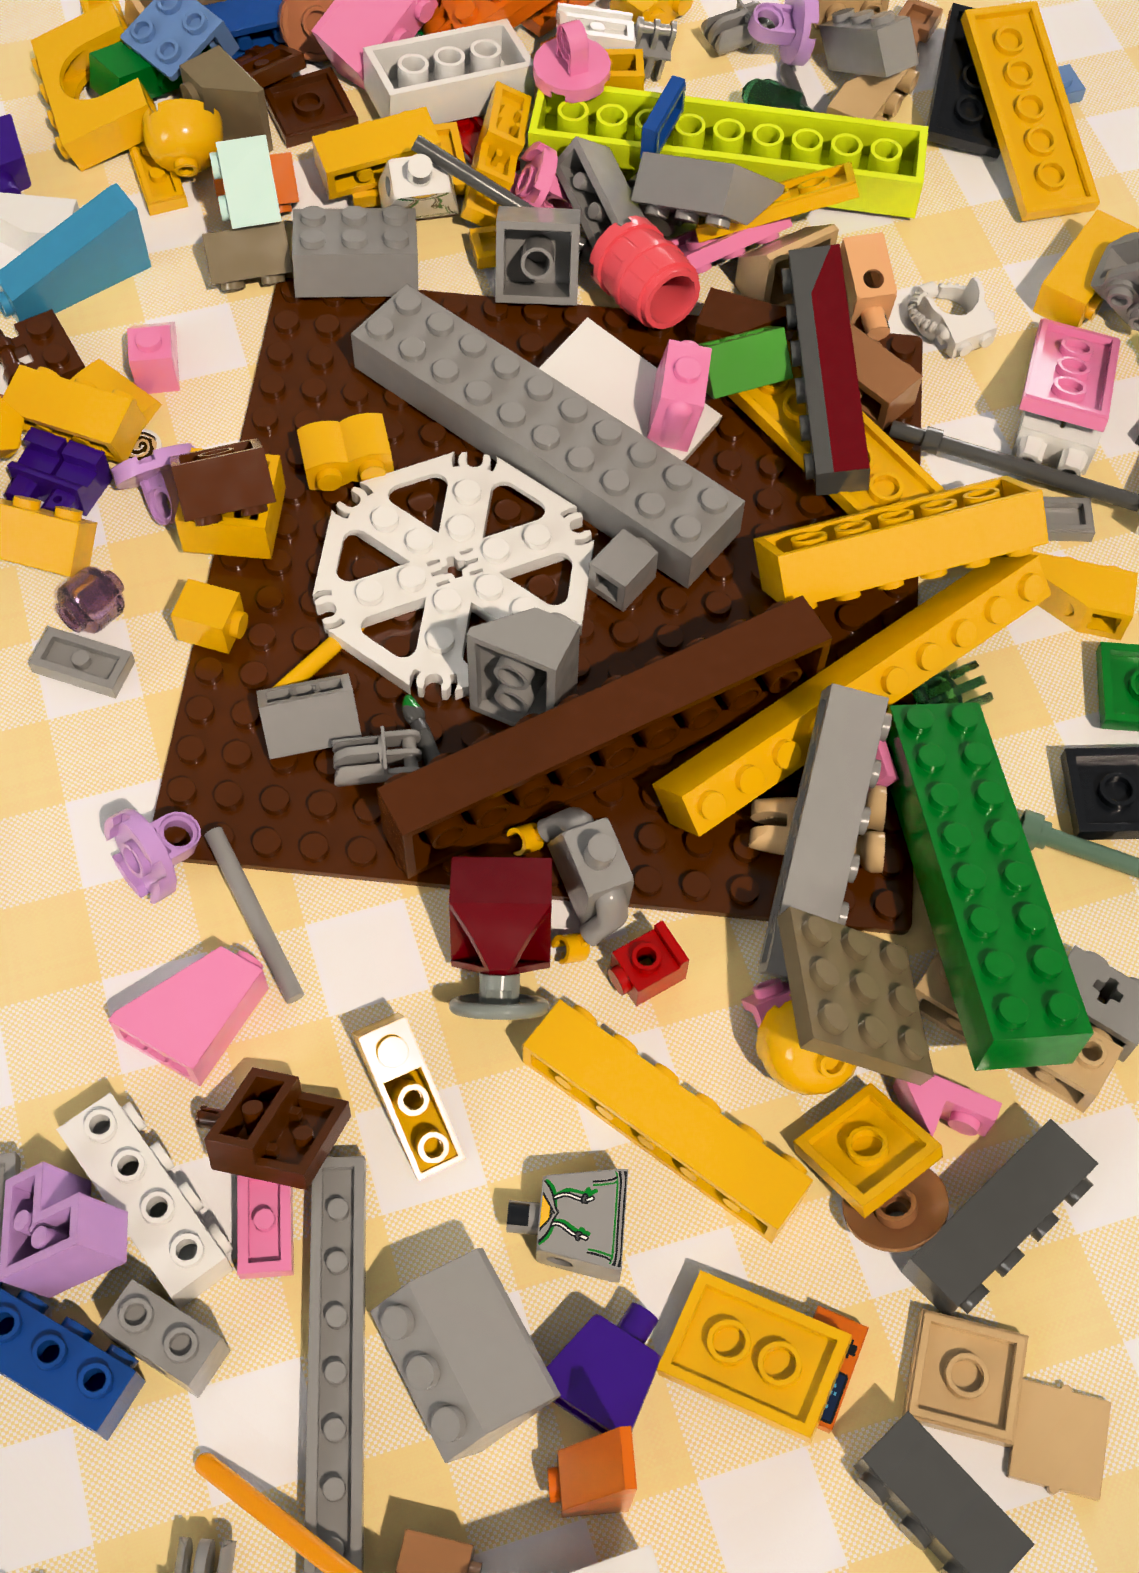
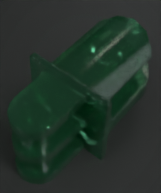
(772, 94)
(944, 690)

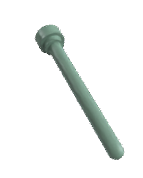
(1041, 834)

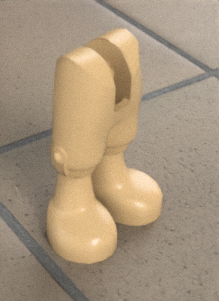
(780, 812)

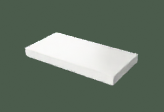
(616, 380)

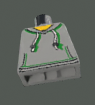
(577, 1222)

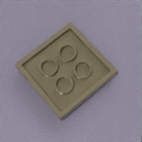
(854, 997)

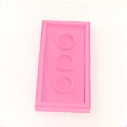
(1071, 375)

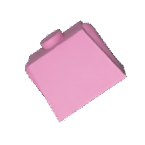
(679, 394)

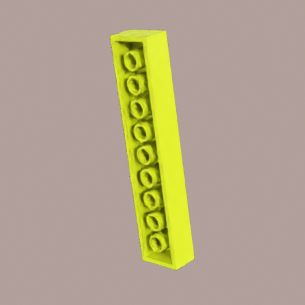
(763, 139)

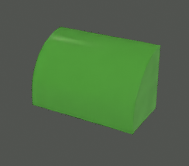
(748, 361)

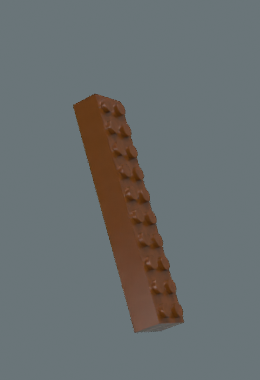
(599, 736)

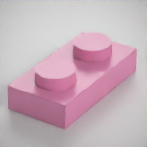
(264, 1229)

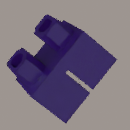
(59, 472)

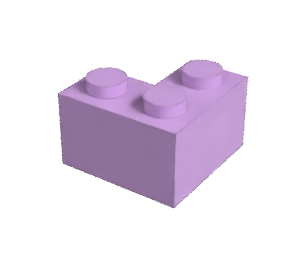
(57, 1232)

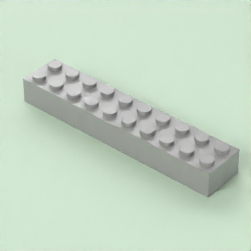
(547, 432)

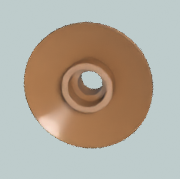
(925, 1210)

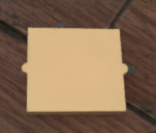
(1060, 1440)

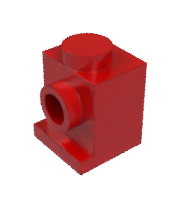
(643, 981)

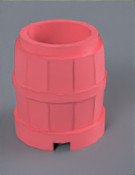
(645, 273)

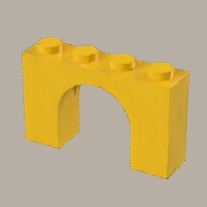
(96, 126)

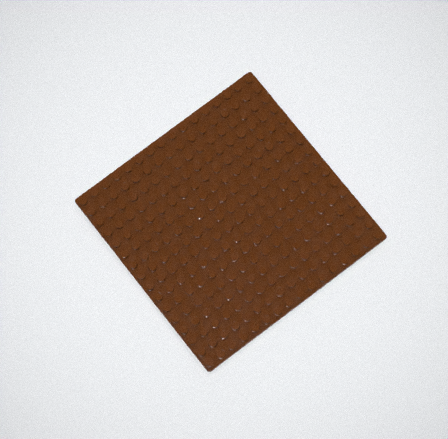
(289, 811)

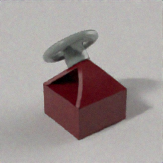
(500, 930)

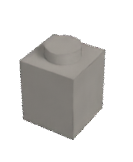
(623, 569)

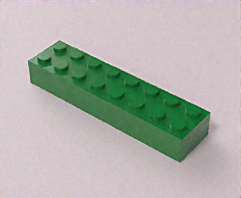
(983, 891)

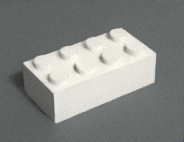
(447, 71)

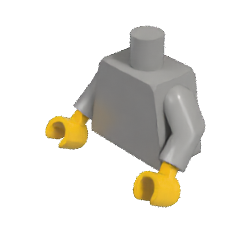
(591, 871)

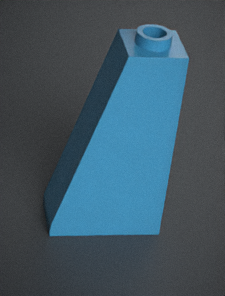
(76, 258)

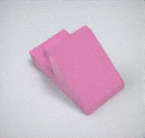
(940, 1098)

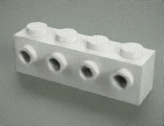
(159, 1213)

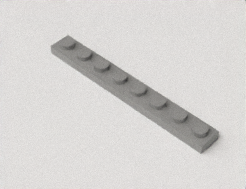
(337, 1359)

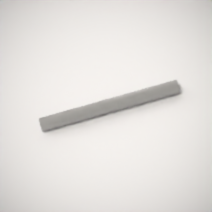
(254, 915)

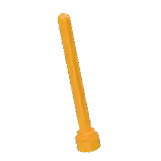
(272, 1516)

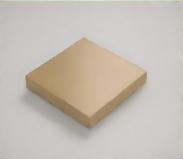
(966, 1378)

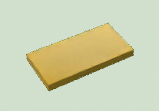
(799, 196)

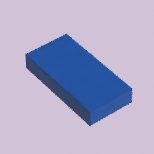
(663, 116)

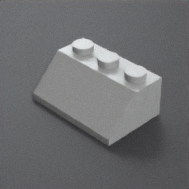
(702, 189)
(522, 664)
(464, 1355)

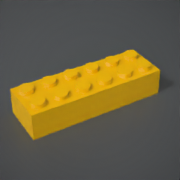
(902, 541)

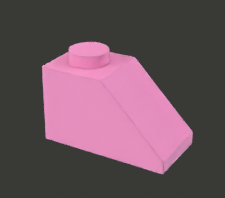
(154, 357)

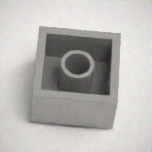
(537, 255)

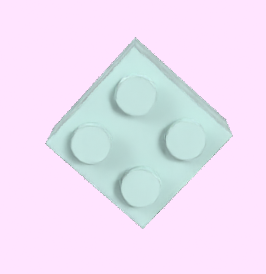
(247, 182)

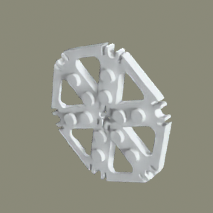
(424, 564)

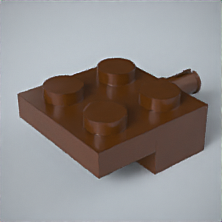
(273, 1130)

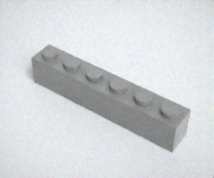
(828, 813)

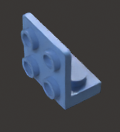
(175, 32)

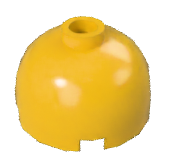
(182, 135)
(789, 1064)

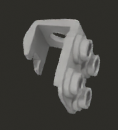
(1118, 278)

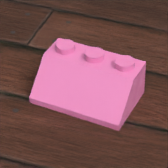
(363, 23)

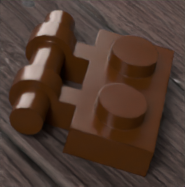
(271, 63)
(44, 342)

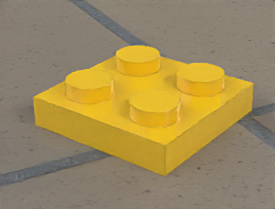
(868, 1149)

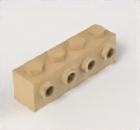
(1072, 1083)

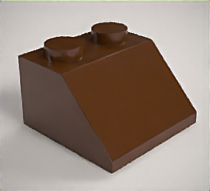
(223, 481)

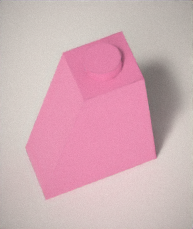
(194, 1013)

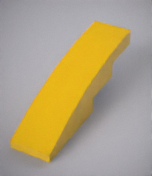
(497, 150)

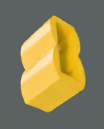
(345, 451)

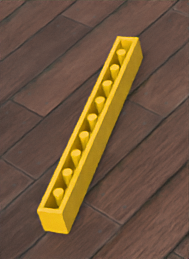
(887, 665)

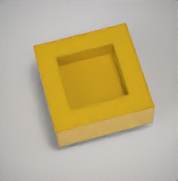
(483, 246)

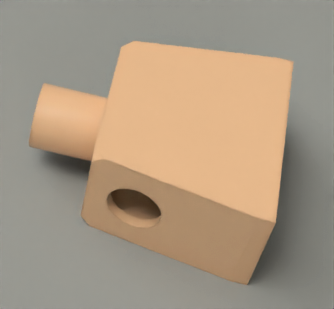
(869, 283)

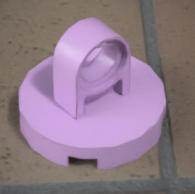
(791, 28)
(155, 479)
(145, 854)

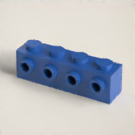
(64, 1366)

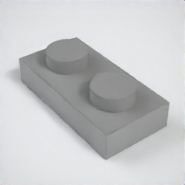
(82, 662)

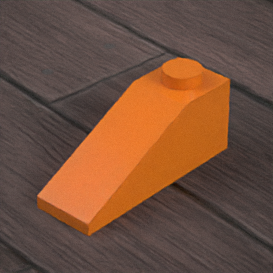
(595, 1475)

